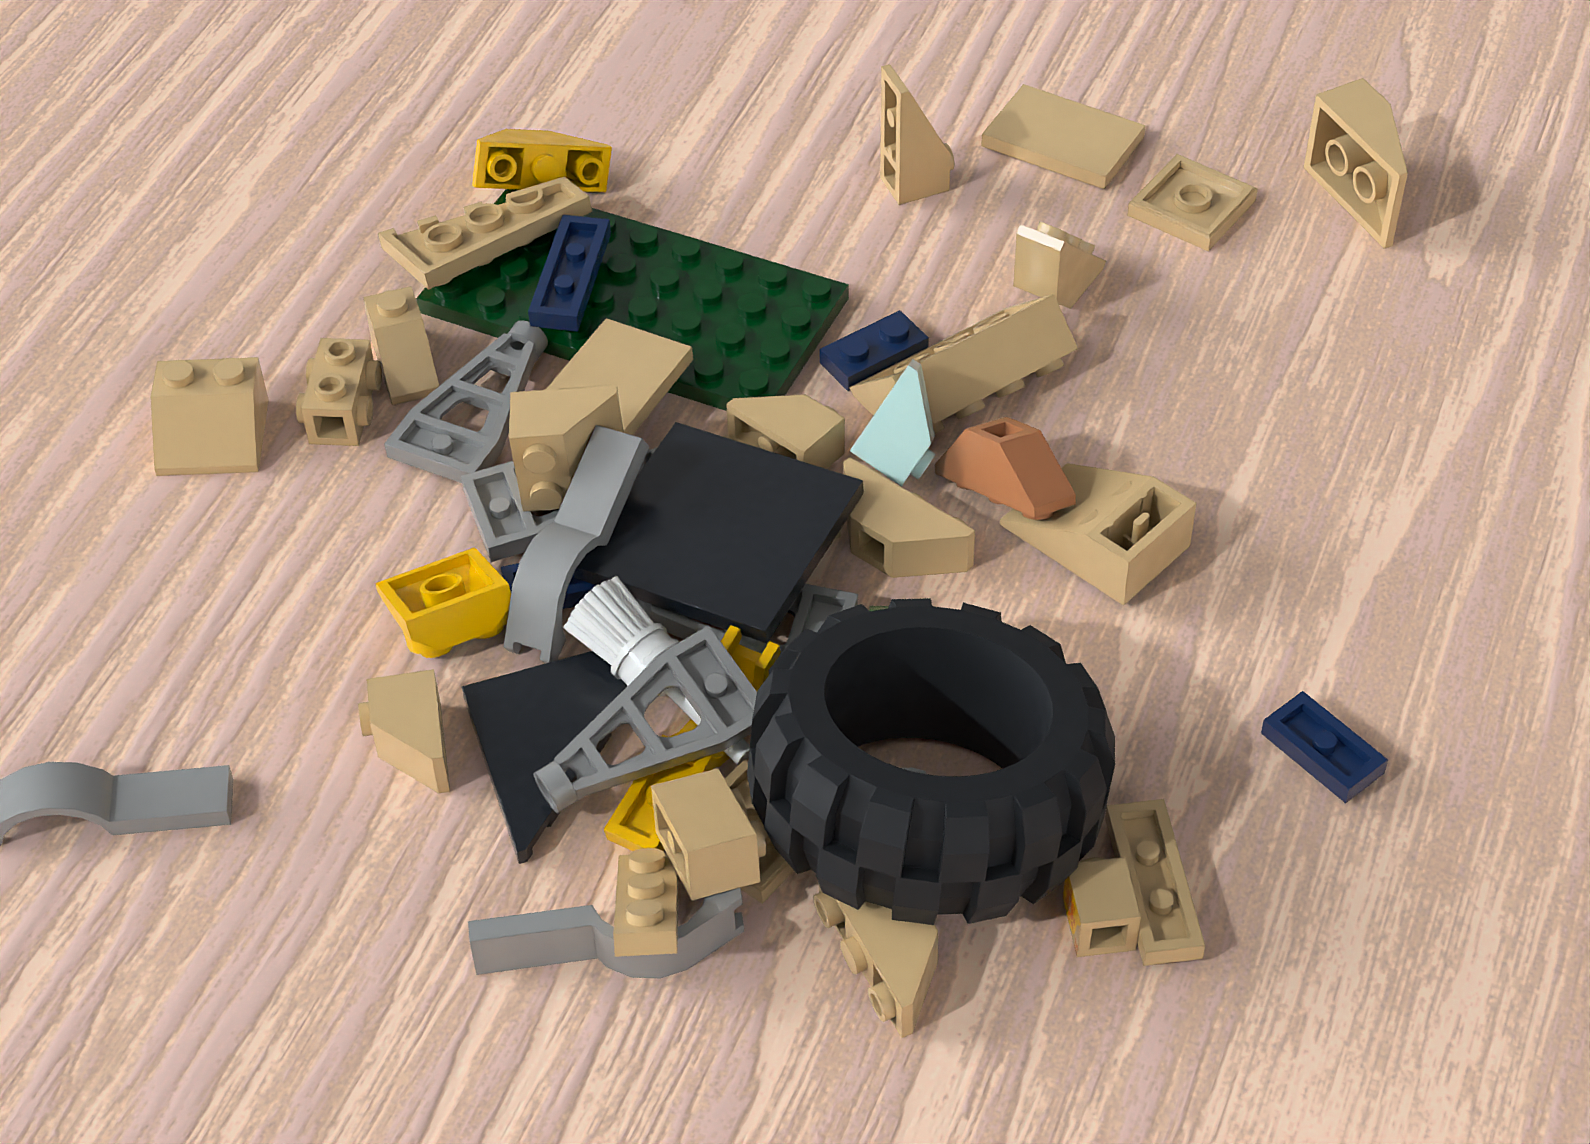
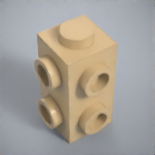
(339, 392)

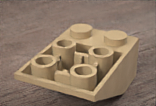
(1116, 532)

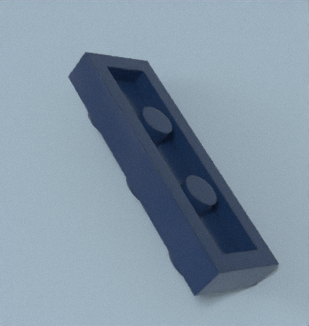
(569, 273)

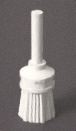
(626, 638)

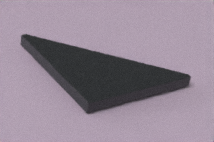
(526, 723)

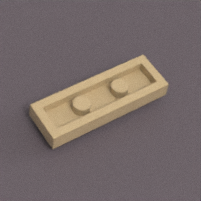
(646, 904)
(1168, 915)

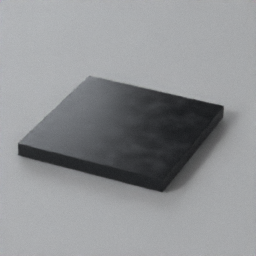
(723, 531)

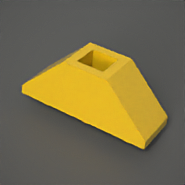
(537, 156)

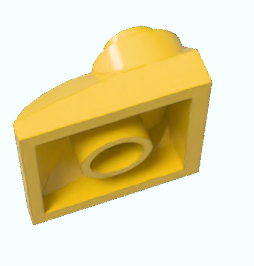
(447, 602)

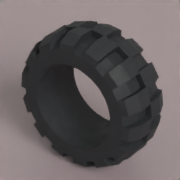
(915, 836)

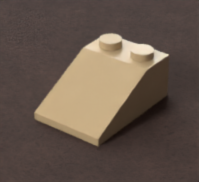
(1358, 156)

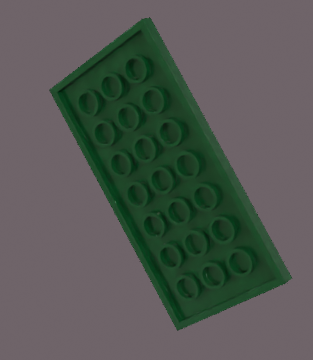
(740, 313)

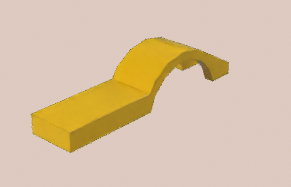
(633, 819)

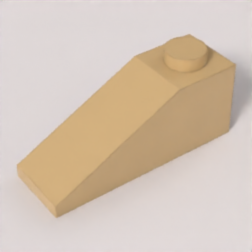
(911, 152)

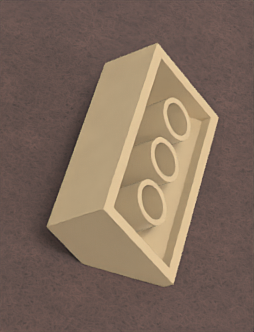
(981, 360)

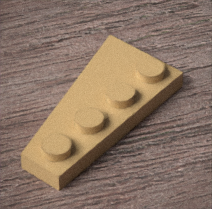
(486, 231)

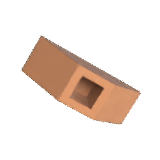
(1009, 467)

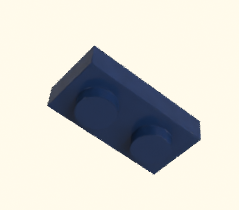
(872, 349)
(1324, 746)

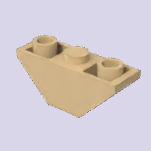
(1054, 263)
(903, 531)
(890, 953)

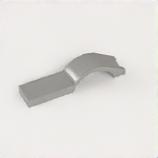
(580, 526)
(120, 801)
(582, 935)

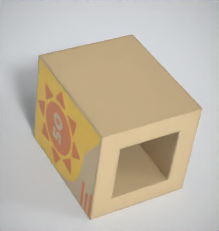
(1102, 907)

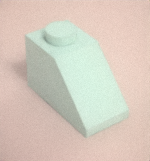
(900, 430)

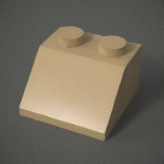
(208, 416)
(551, 435)

